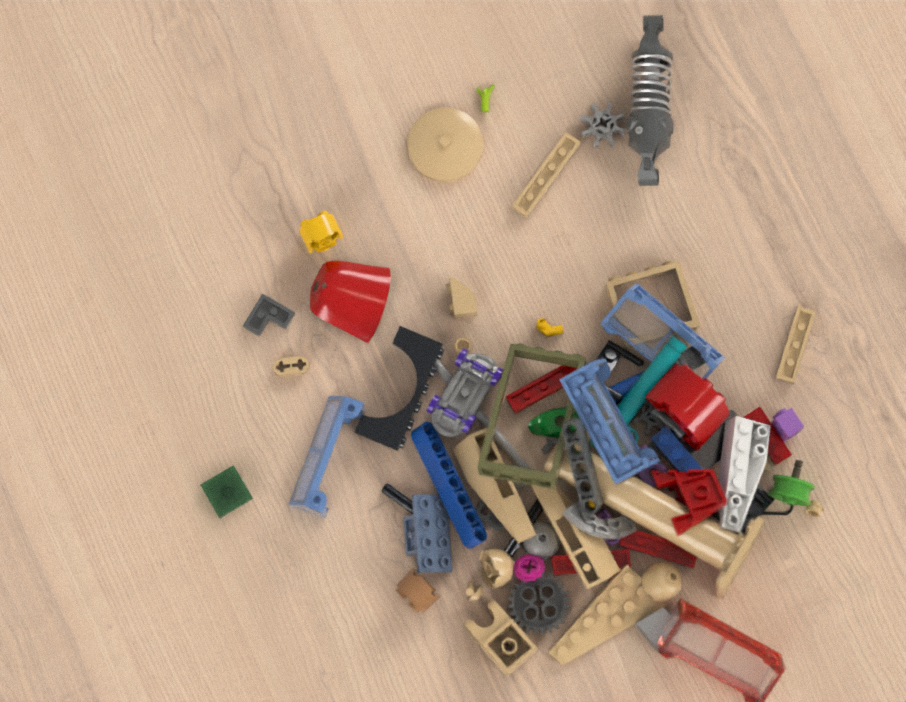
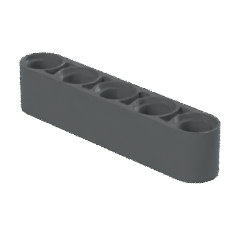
(580, 475)

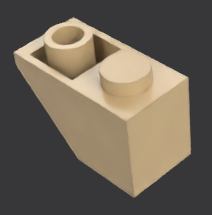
(463, 299)

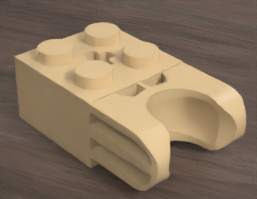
(501, 633)

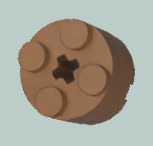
(418, 591)

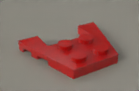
(700, 493)

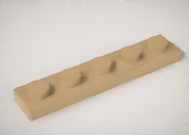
(546, 175)

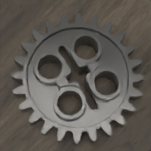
(556, 601)

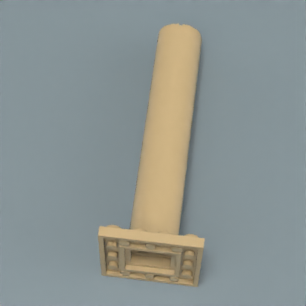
(654, 511)

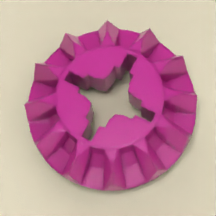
(524, 562)

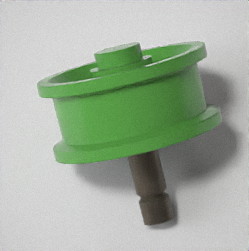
(792, 489)

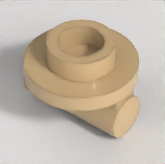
(473, 591)

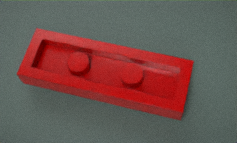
(776, 448)

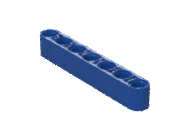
(449, 485)

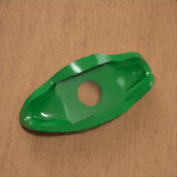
(545, 424)

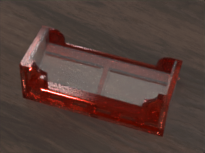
(721, 651)

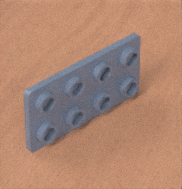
(428, 534)

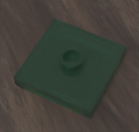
(226, 491)

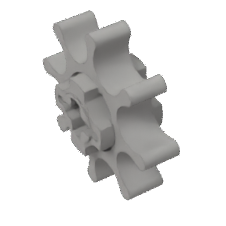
(600, 132)

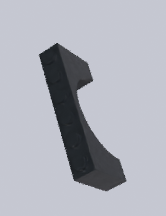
(392, 429)

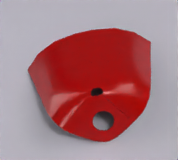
(352, 296)

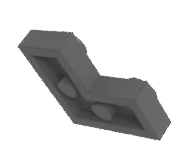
(265, 311)

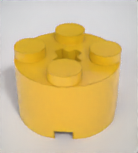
(320, 232)

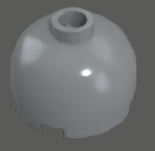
(543, 549)

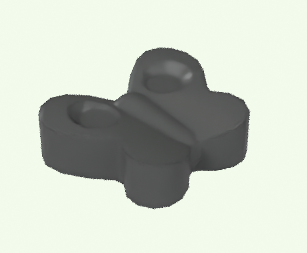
(546, 448)

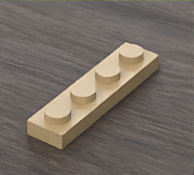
(795, 345)

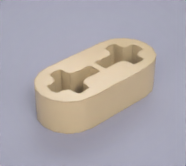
(292, 371)

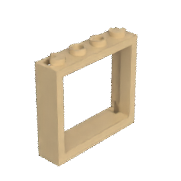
(649, 272)

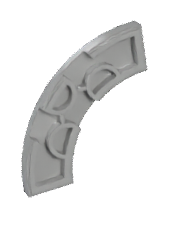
(606, 529)

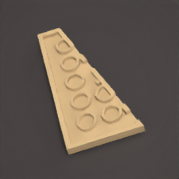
(611, 612)

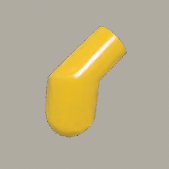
(548, 330)

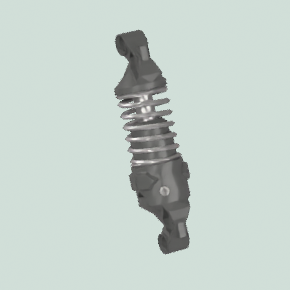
(650, 118)

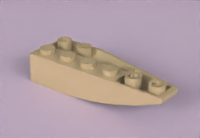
(496, 493)
(587, 553)

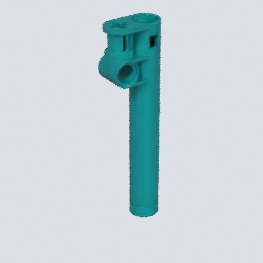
(651, 376)

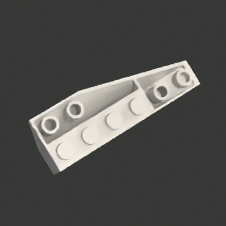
(741, 468)

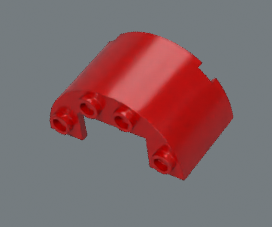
(690, 404)

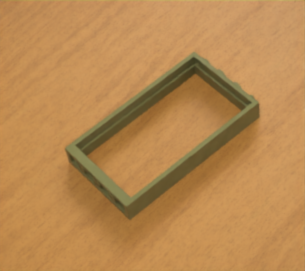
(514, 473)

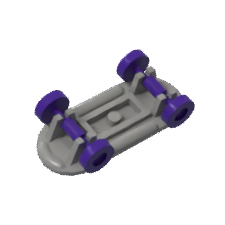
(464, 394)

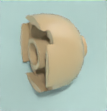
(497, 567)
(662, 581)

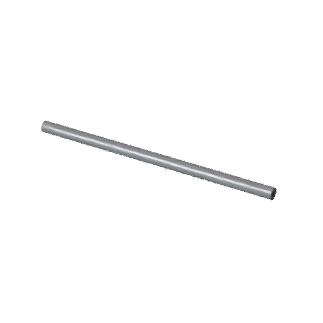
(484, 421)

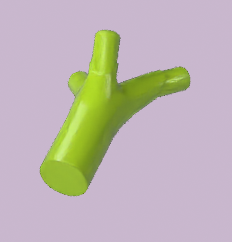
(485, 97)

